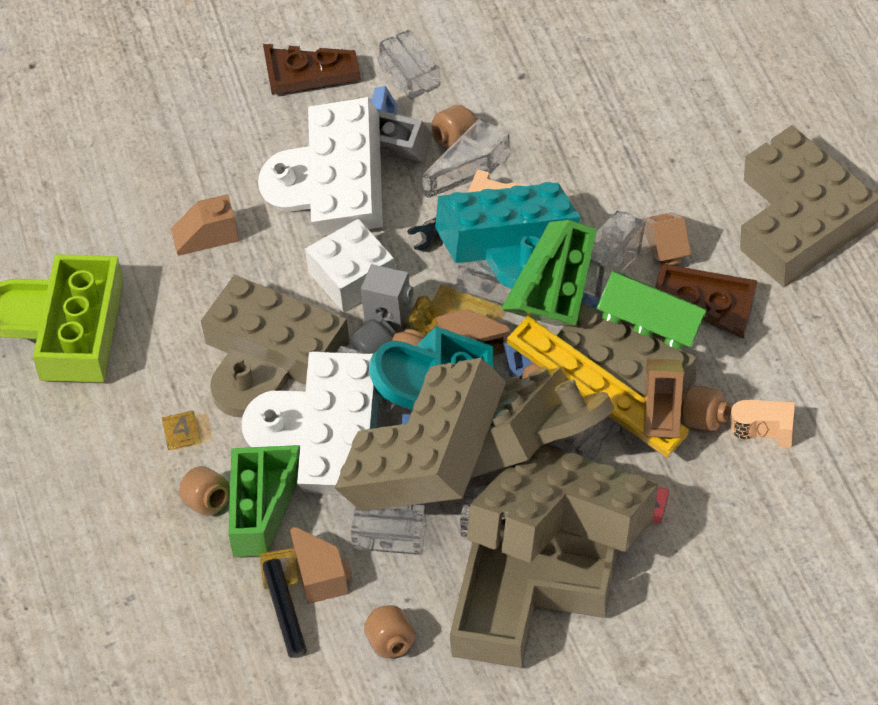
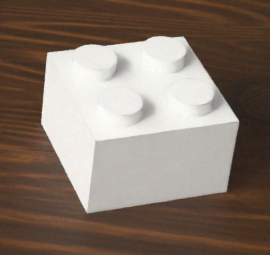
(343, 260)

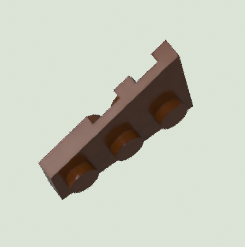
(302, 70)
(724, 296)

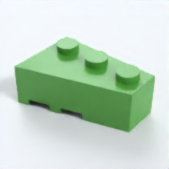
(554, 275)
(651, 310)
(259, 495)

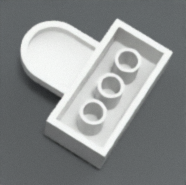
(335, 173)
(320, 420)

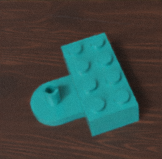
(501, 224)
(401, 368)

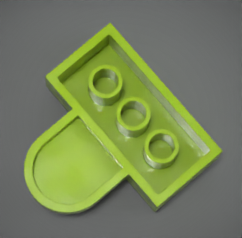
(67, 314)

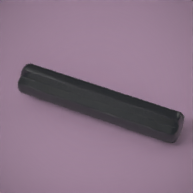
(284, 608)

